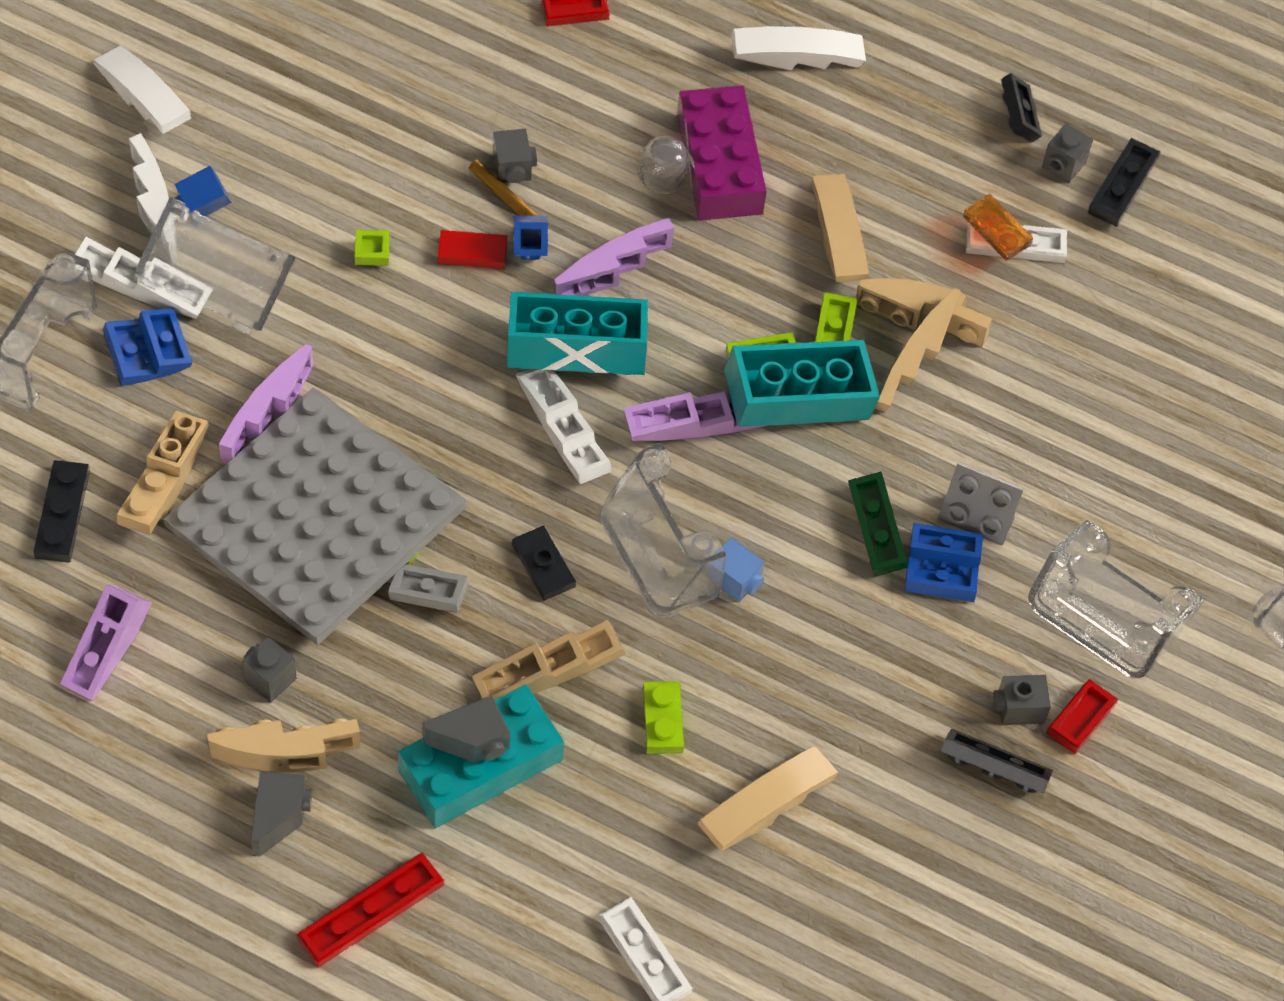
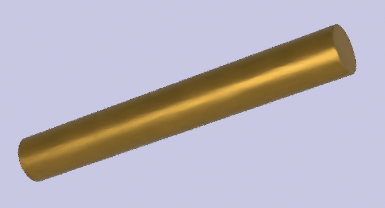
(500, 189)

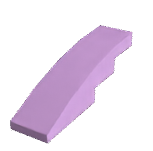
(604, 265)
(270, 398)
(683, 418)

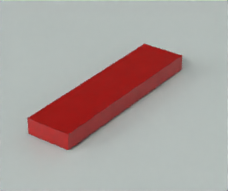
(370, 909)

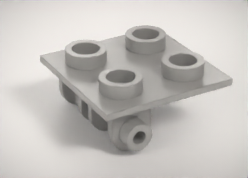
(980, 503)

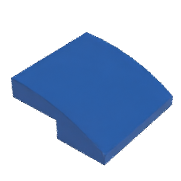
(147, 346)
(943, 562)

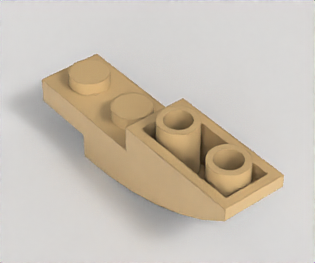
(910, 301)
(165, 473)
(269, 749)

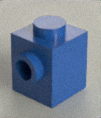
(203, 192)
(530, 237)

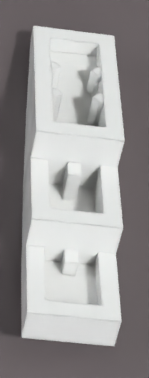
(792, 45)
(142, 88)
(147, 182)
(117, 273)
(564, 424)

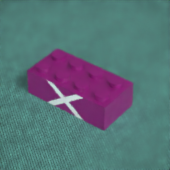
(721, 153)

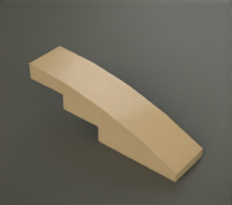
(840, 228)
(922, 343)
(551, 663)
(766, 798)

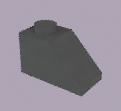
(469, 732)
(278, 809)

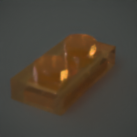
(998, 227)

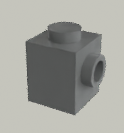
(1067, 152)
(513, 155)
(269, 669)
(1022, 699)

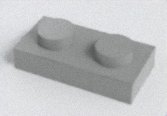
(428, 588)

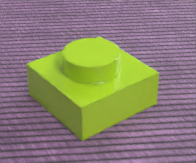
(372, 247)

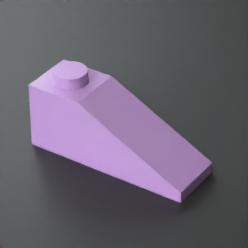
(105, 640)

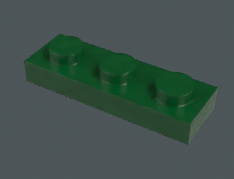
(878, 524)

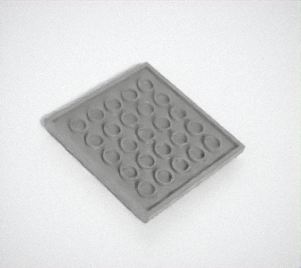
(315, 515)

